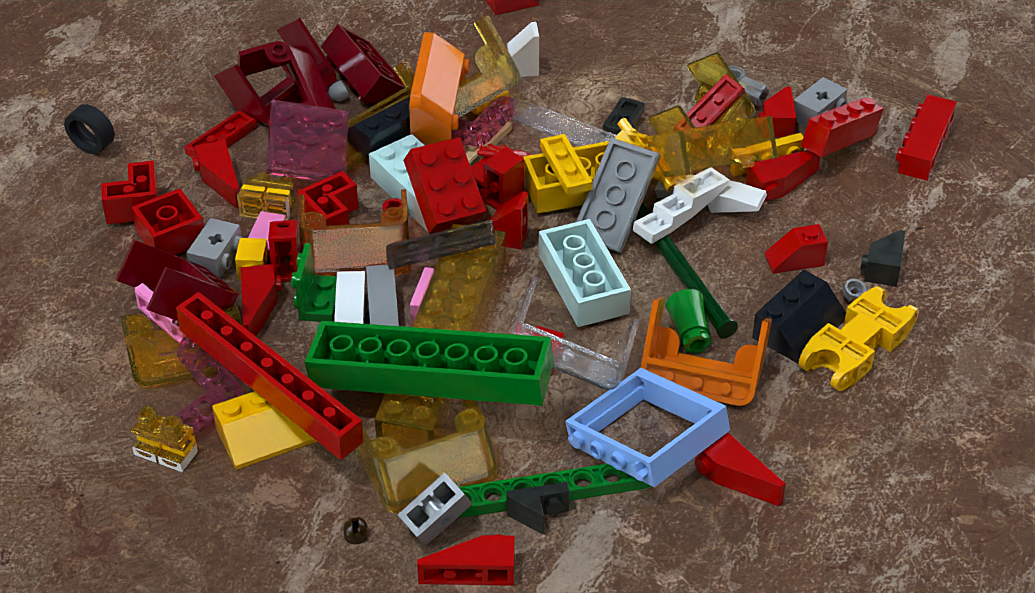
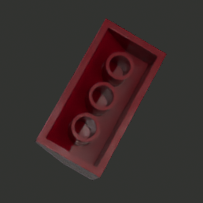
(361, 65)

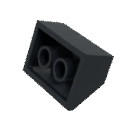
(381, 128)
(799, 314)

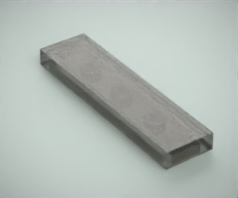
(440, 244)

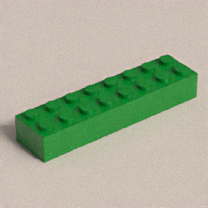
(431, 362)

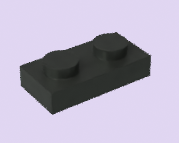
(627, 109)

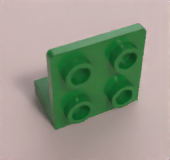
(314, 293)

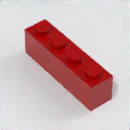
(842, 126)
(925, 137)

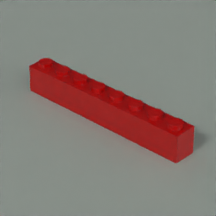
(270, 375)

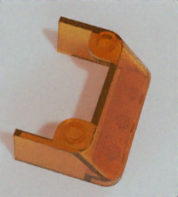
(353, 245)

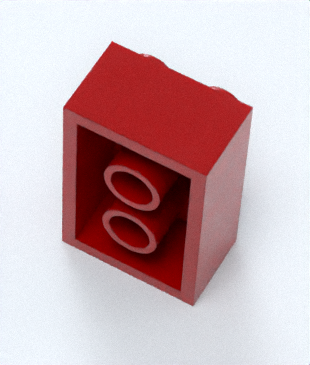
(444, 185)

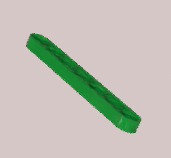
(594, 474)

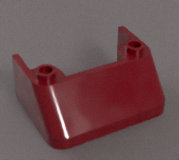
(299, 65)
(245, 97)
(172, 279)

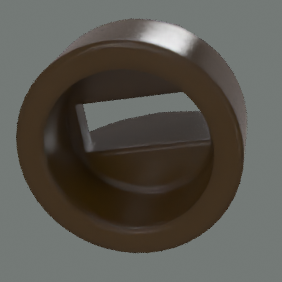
(355, 538)

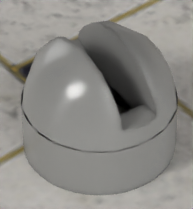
(338, 91)
(850, 287)

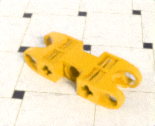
(851, 349)

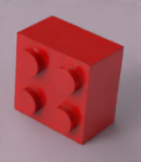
(168, 222)

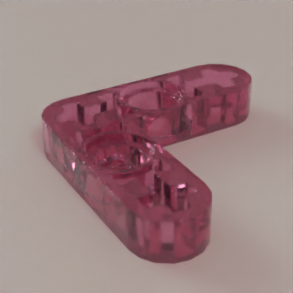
(487, 123)
(213, 394)

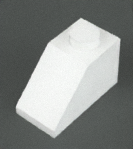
(525, 50)

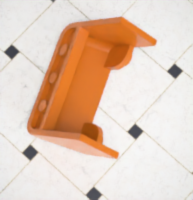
(436, 89)
(711, 378)

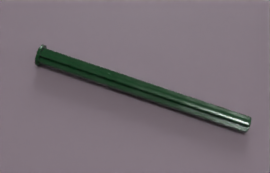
(724, 325)

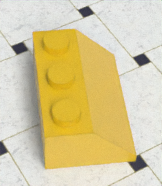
(256, 430)

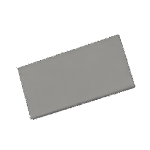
(618, 191)

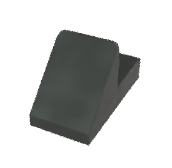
(532, 503)

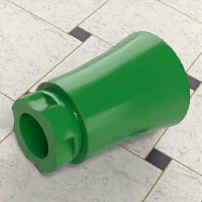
(689, 318)

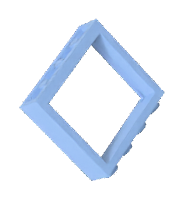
(708, 416)

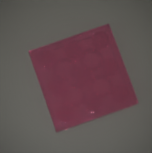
(306, 141)

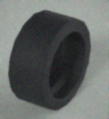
(97, 123)

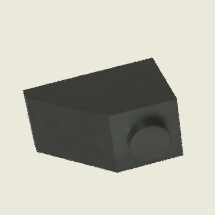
(884, 259)

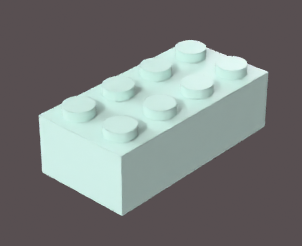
(391, 174)
(584, 273)

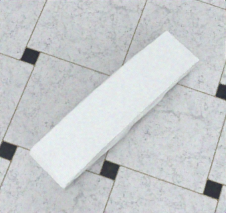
(734, 198)
(684, 203)
(350, 297)

